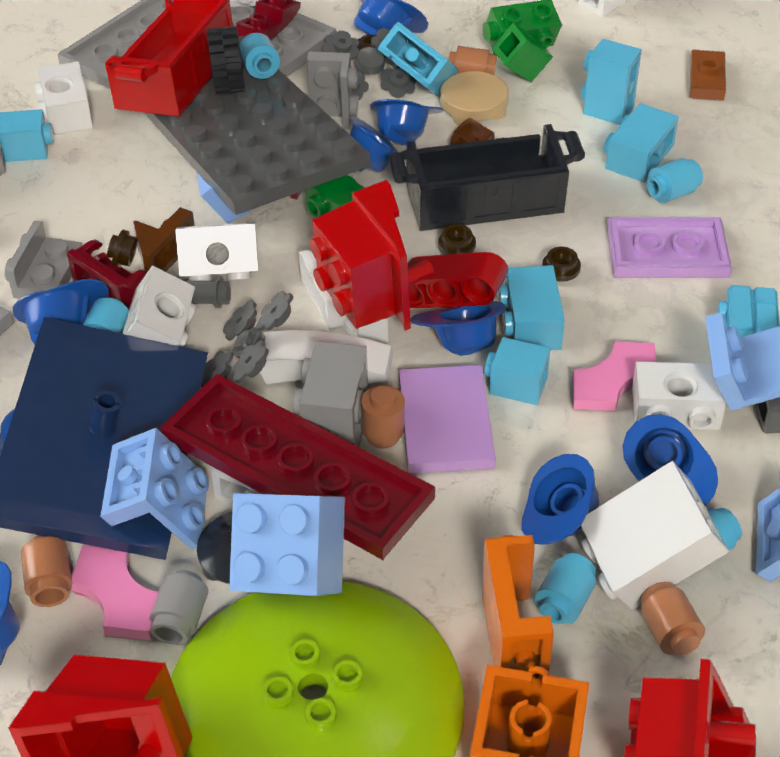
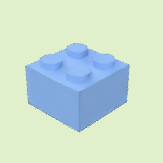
(287, 544)

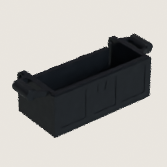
(487, 178)

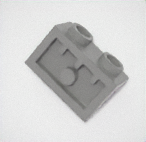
(332, 84)
(39, 262)

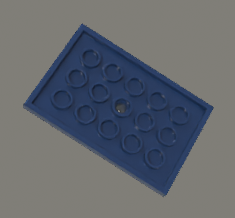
(74, 404)

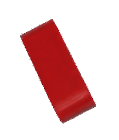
(458, 280)

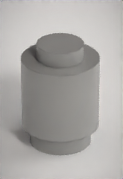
(178, 607)

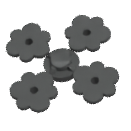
(371, 61)
(251, 341)

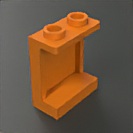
(507, 579)

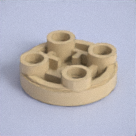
(474, 96)

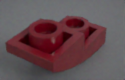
(269, 17)

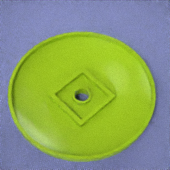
(378, 658)

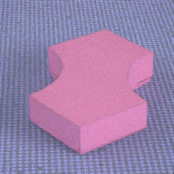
(606, 382)
(106, 580)

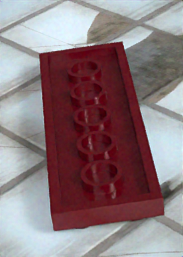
(293, 456)

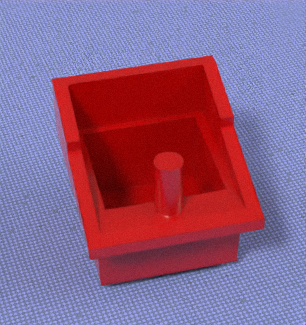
(365, 259)
(104, 712)
(688, 719)

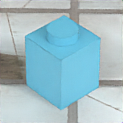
(24, 135)
(518, 370)

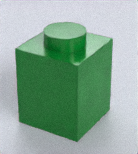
(522, 52)

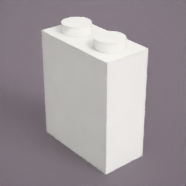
(651, 535)

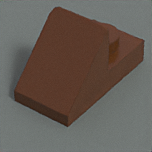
(159, 245)

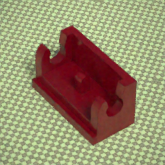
(118, 280)

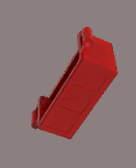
(169, 59)

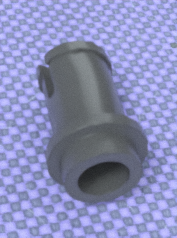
(211, 292)

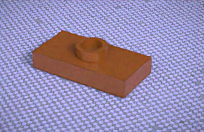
(707, 75)

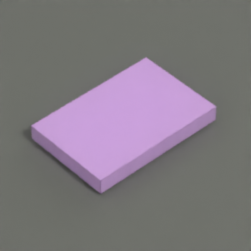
(668, 247)
(446, 419)

